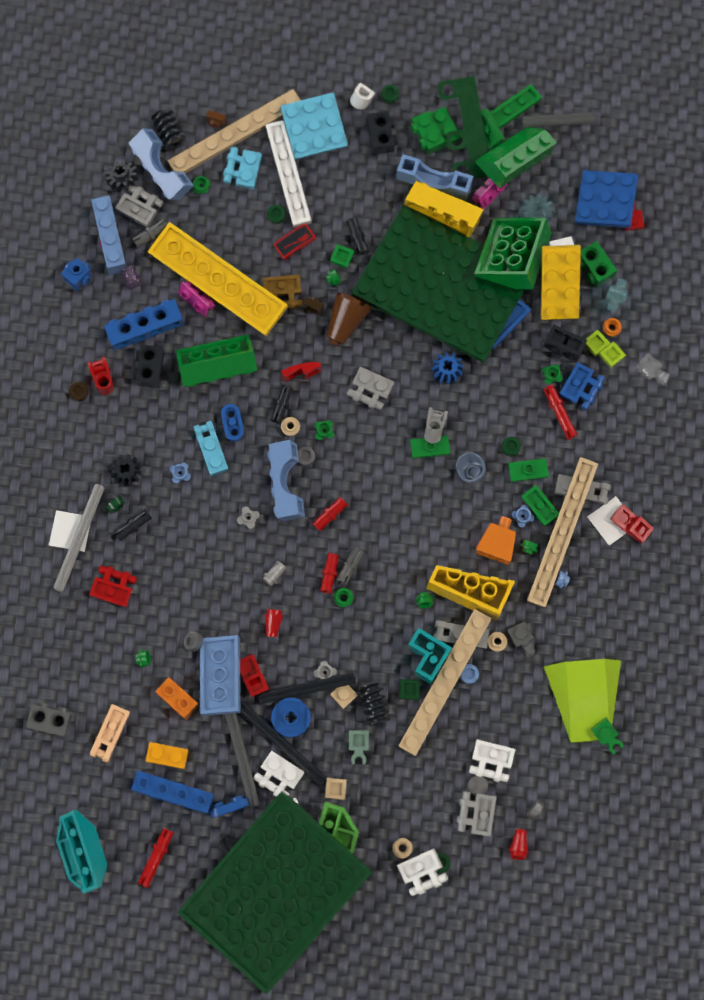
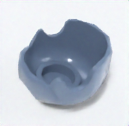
(470, 467)

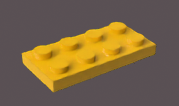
(560, 282)

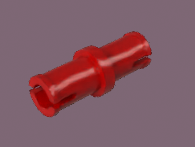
(329, 514)
(329, 573)

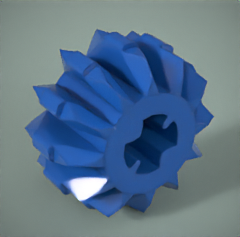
(447, 361)

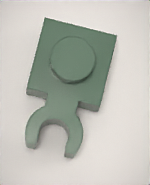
(358, 742)

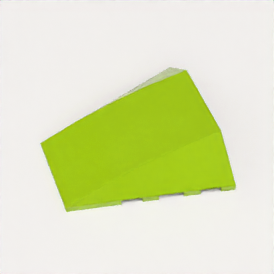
(584, 694)

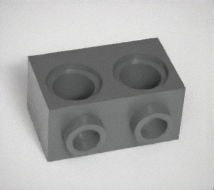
(47, 725)

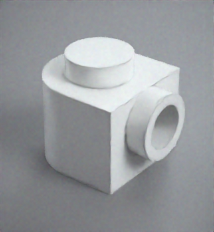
(359, 99)

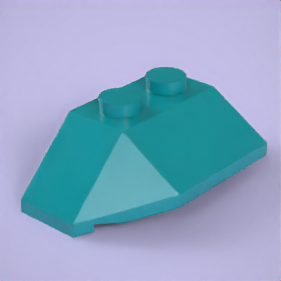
(81, 851)

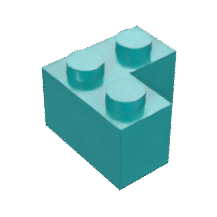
(433, 653)

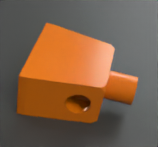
(498, 542)

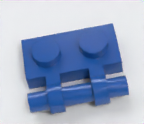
(576, 384)

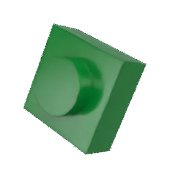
(342, 256)

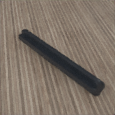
(307, 688)

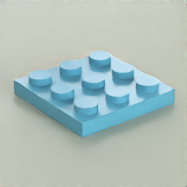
(314, 126)

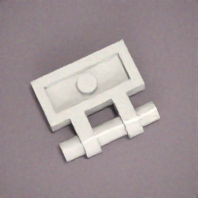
(495, 755)
(280, 769)
(419, 866)

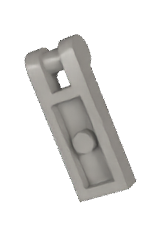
(563, 484)
(455, 631)

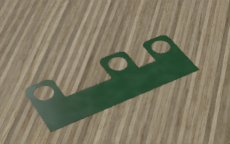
(473, 133)

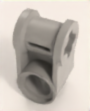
(434, 425)

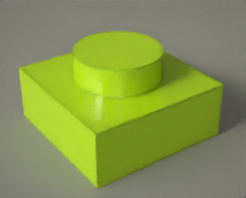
(596, 342)
(612, 354)

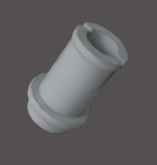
(274, 573)

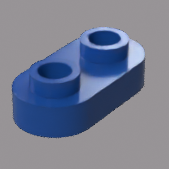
(233, 423)
(220, 809)

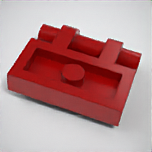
(110, 591)

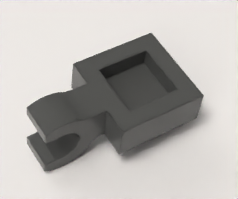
(522, 636)

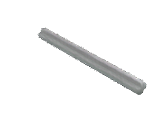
(78, 538)

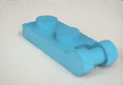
(211, 449)

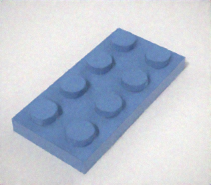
(220, 675)

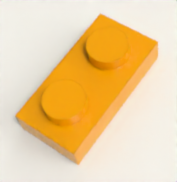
(167, 755)

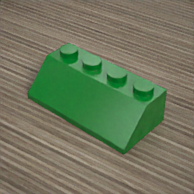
(516, 155)
(216, 360)

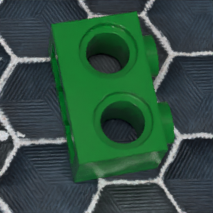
(600, 262)

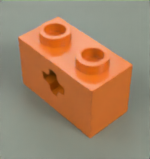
(177, 698)

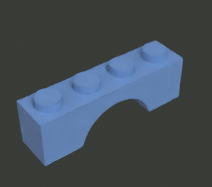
(147, 147)
(454, 183)
(109, 234)
(283, 457)

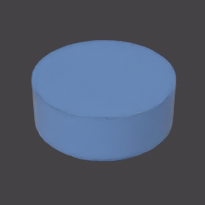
(469, 674)

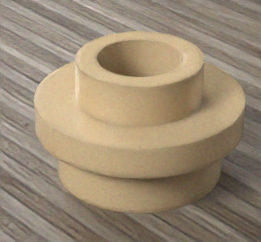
(290, 432)
(497, 648)
(402, 841)

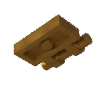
(285, 286)

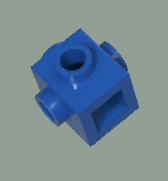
(77, 273)

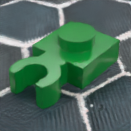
(605, 734)

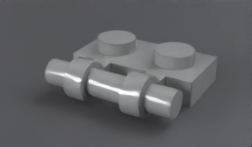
(135, 209)
(371, 383)
(483, 813)

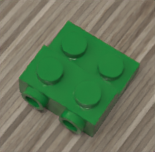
(433, 130)

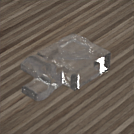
(650, 368)

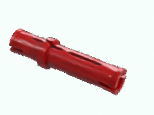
(560, 412)
(155, 858)

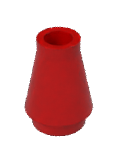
(272, 622)
(519, 847)

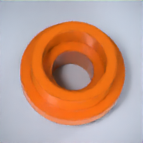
(614, 322)

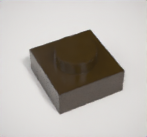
(313, 305)

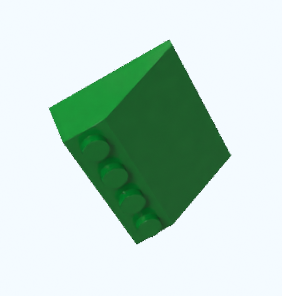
(514, 251)

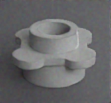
(250, 523)
(324, 667)

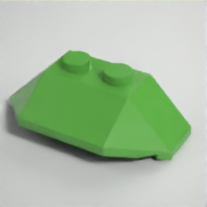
(340, 825)

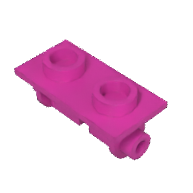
(486, 196)
(191, 294)

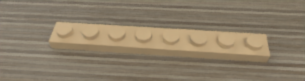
(231, 134)
(562, 532)
(445, 682)

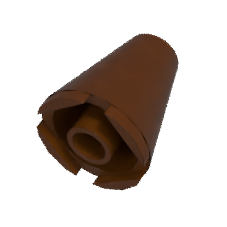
(345, 318)

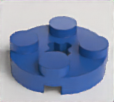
(299, 710)

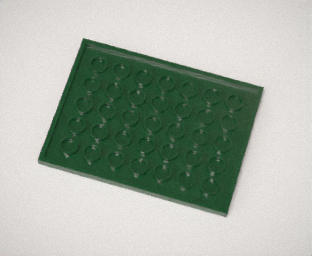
(429, 283)
(274, 892)

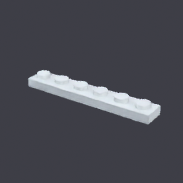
(288, 173)

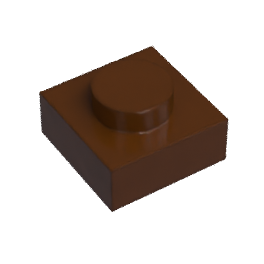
(216, 119)

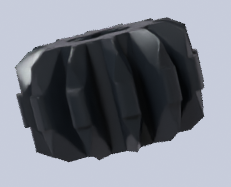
(126, 463)

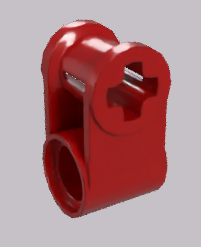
(100, 372)

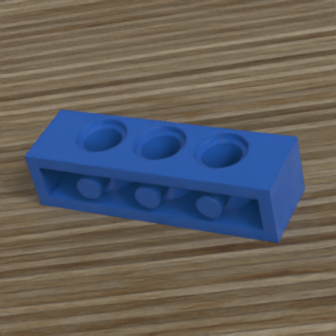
(138, 333)
(173, 792)

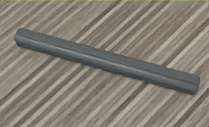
(242, 759)

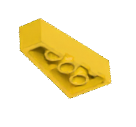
(444, 208)
(471, 590)

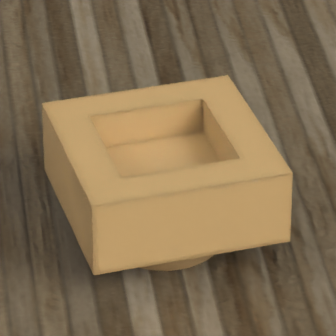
(344, 696)
(335, 789)

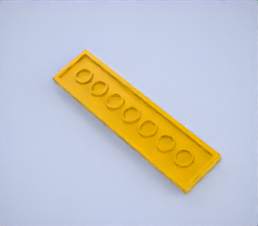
(218, 279)

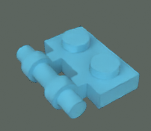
(248, 168)

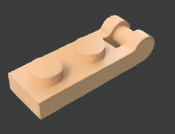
(110, 732)

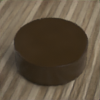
(78, 391)

